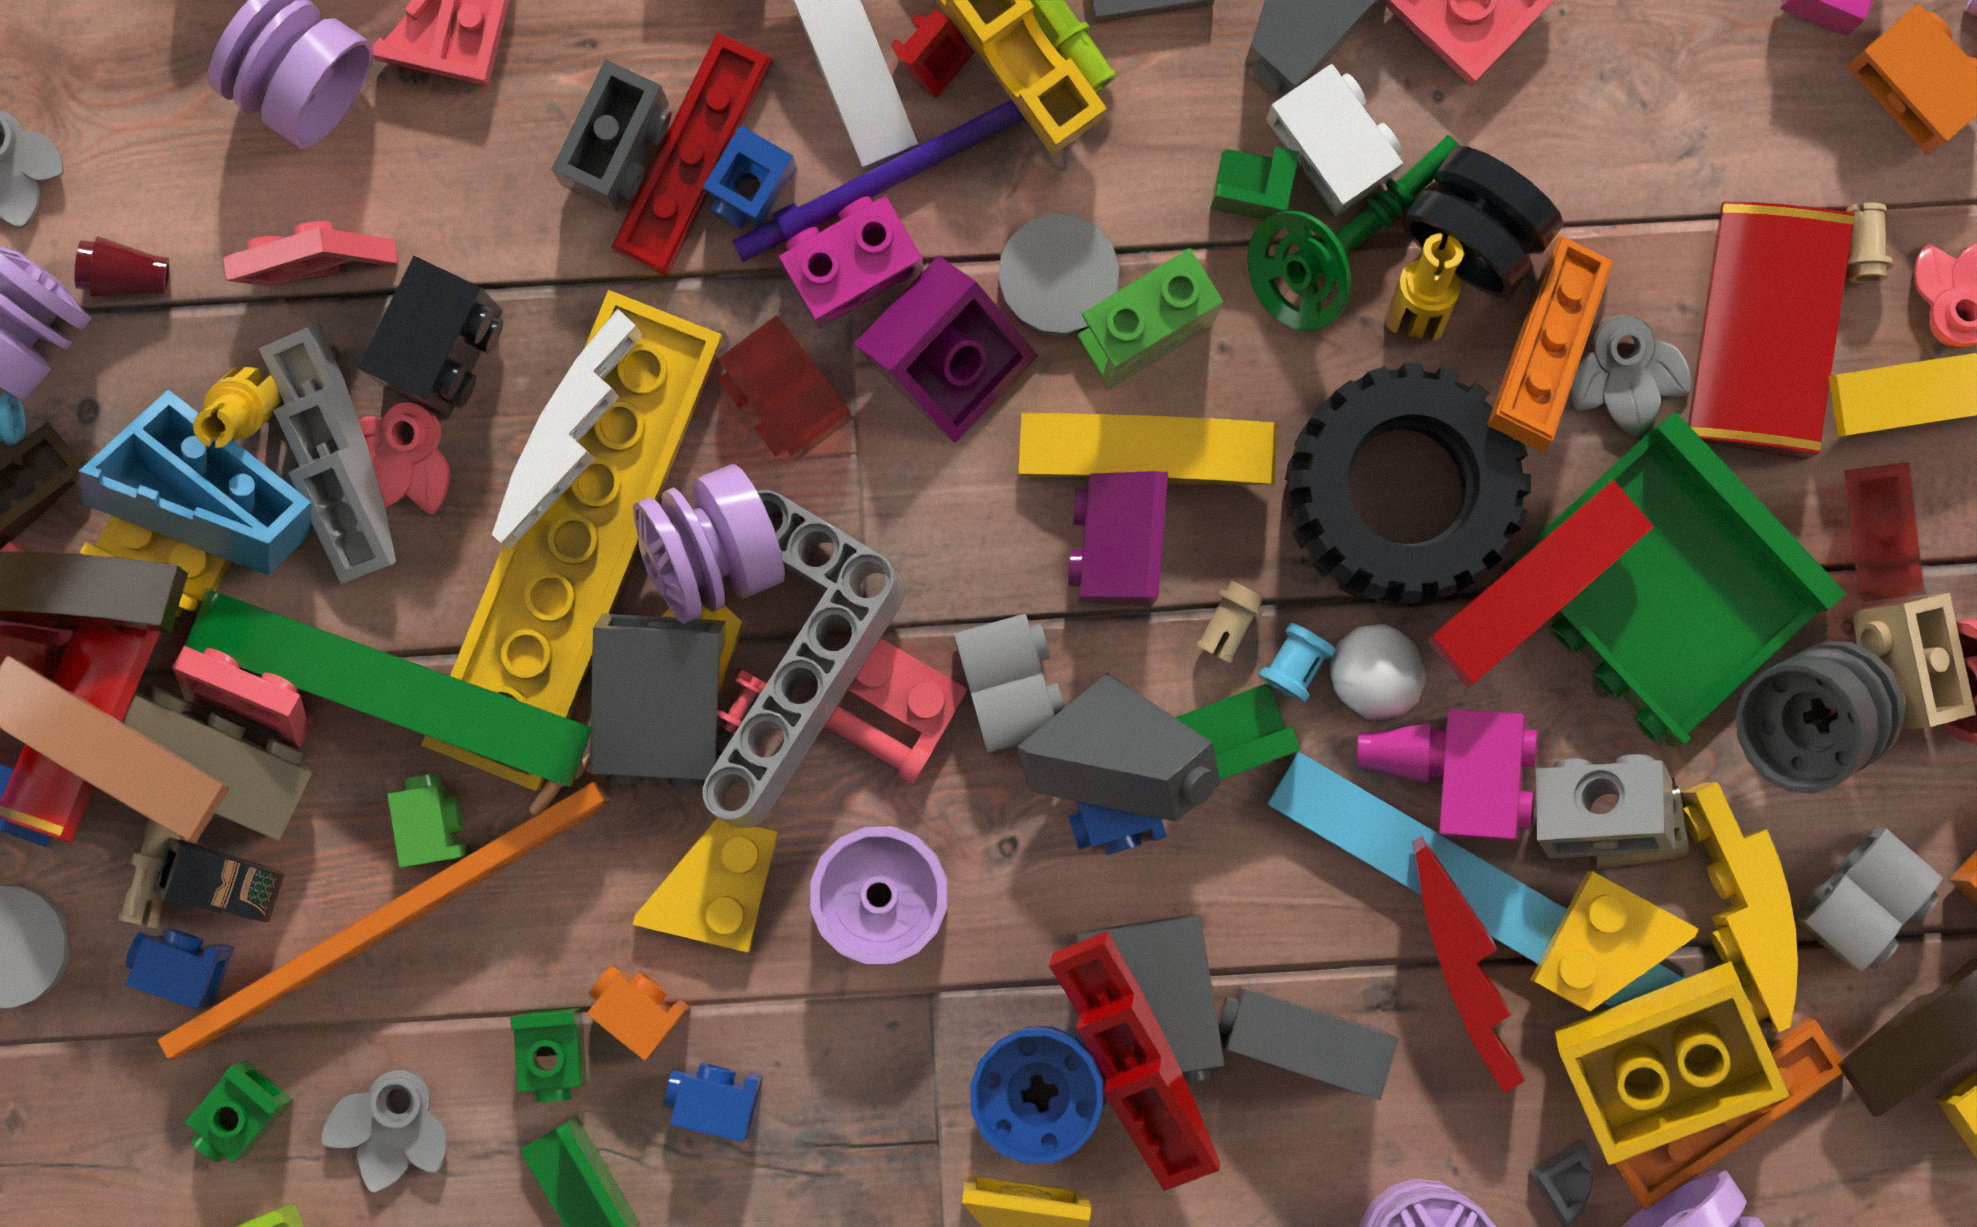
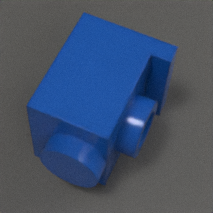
(746, 158)
(1112, 828)
(178, 967)
(713, 1101)

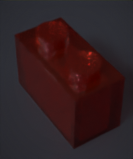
(1885, 532)

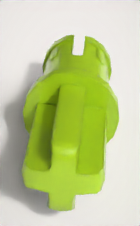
(1072, 41)

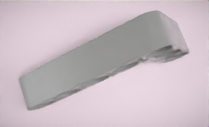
(805, 658)

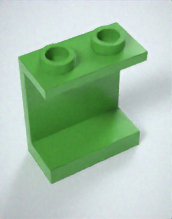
(1149, 318)

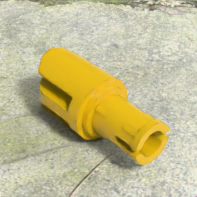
(1428, 288)
(236, 407)

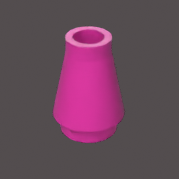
(1404, 752)

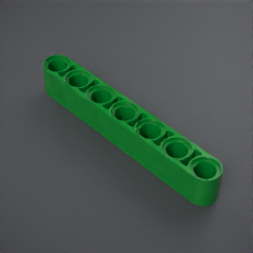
(391, 688)

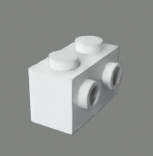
(1336, 138)

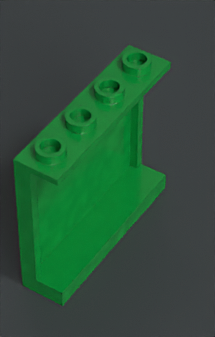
(1696, 595)

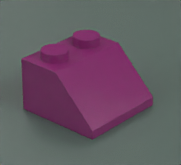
(947, 348)
(1120, 538)

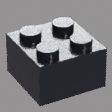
(432, 337)

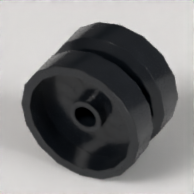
(1491, 214)

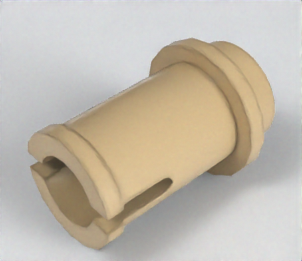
(1868, 245)
(1231, 617)

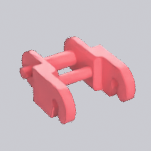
(751, 687)

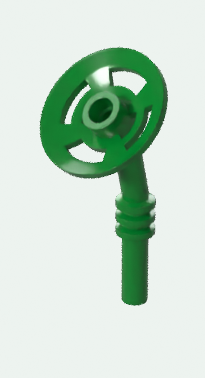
(1328, 260)

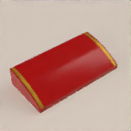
(1770, 327)
(105, 672)

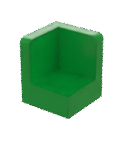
(1254, 183)

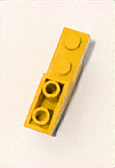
(1760, 924)

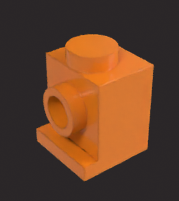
(634, 1010)

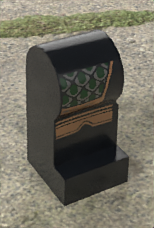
(217, 881)

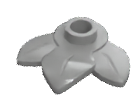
(23, 162)
(1629, 384)
(385, 1137)

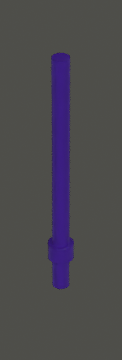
(793, 219)

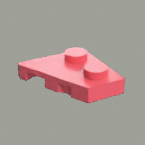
(447, 38)
(310, 253)

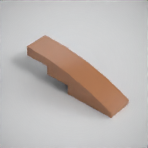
(107, 752)

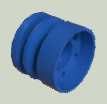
(1018, 1124)

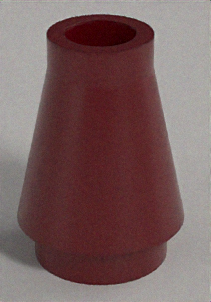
(117, 269)

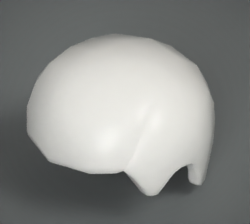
(1378, 672)

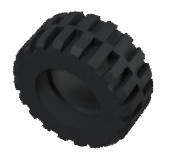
(1457, 421)

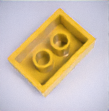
(1670, 1063)

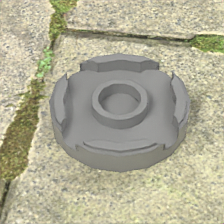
(1056, 272)
(31, 945)

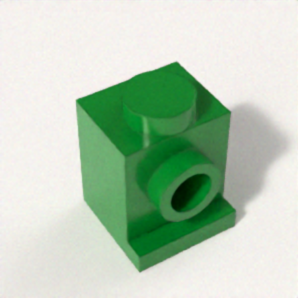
(563, 1033)
(256, 1103)

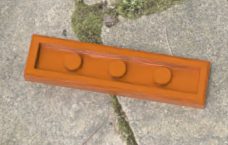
(1550, 344)
(1806, 1066)

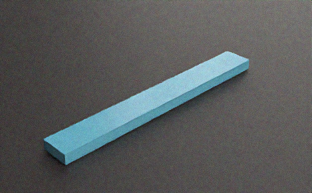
(1384, 839)

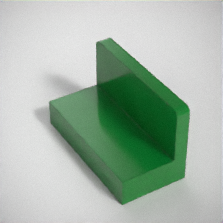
(1243, 730)
(577, 1179)

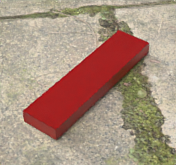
(692, 147)

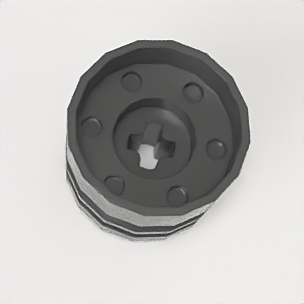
(1796, 736)

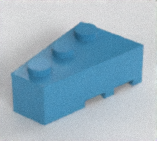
(194, 492)

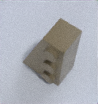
(261, 778)

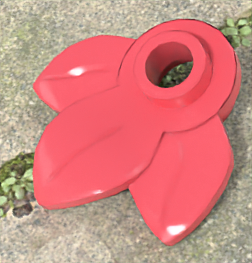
(1949, 287)
(408, 468)

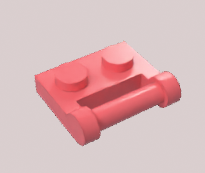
(906, 692)
(266, 700)

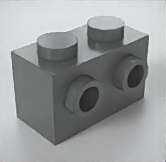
(612, 136)

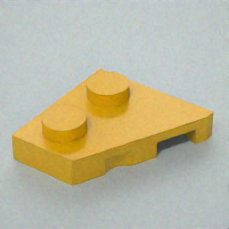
(715, 888)
(1607, 943)

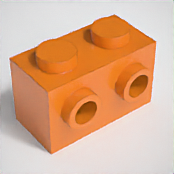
(1920, 78)

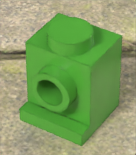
(426, 822)

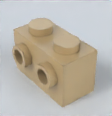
(1925, 653)

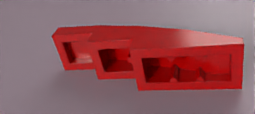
(1540, 584)
(1460, 945)
(1137, 1061)

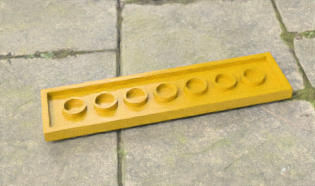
(570, 567)

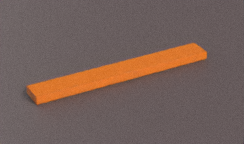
(385, 921)

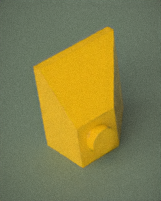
(1024, 1204)

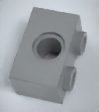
(1636, 825)

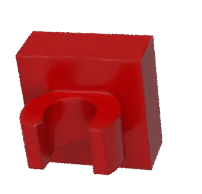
(933, 52)

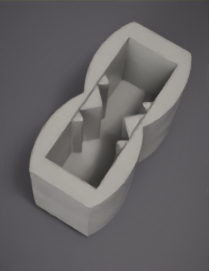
(1008, 680)
(1870, 900)

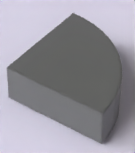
(1566, 1181)

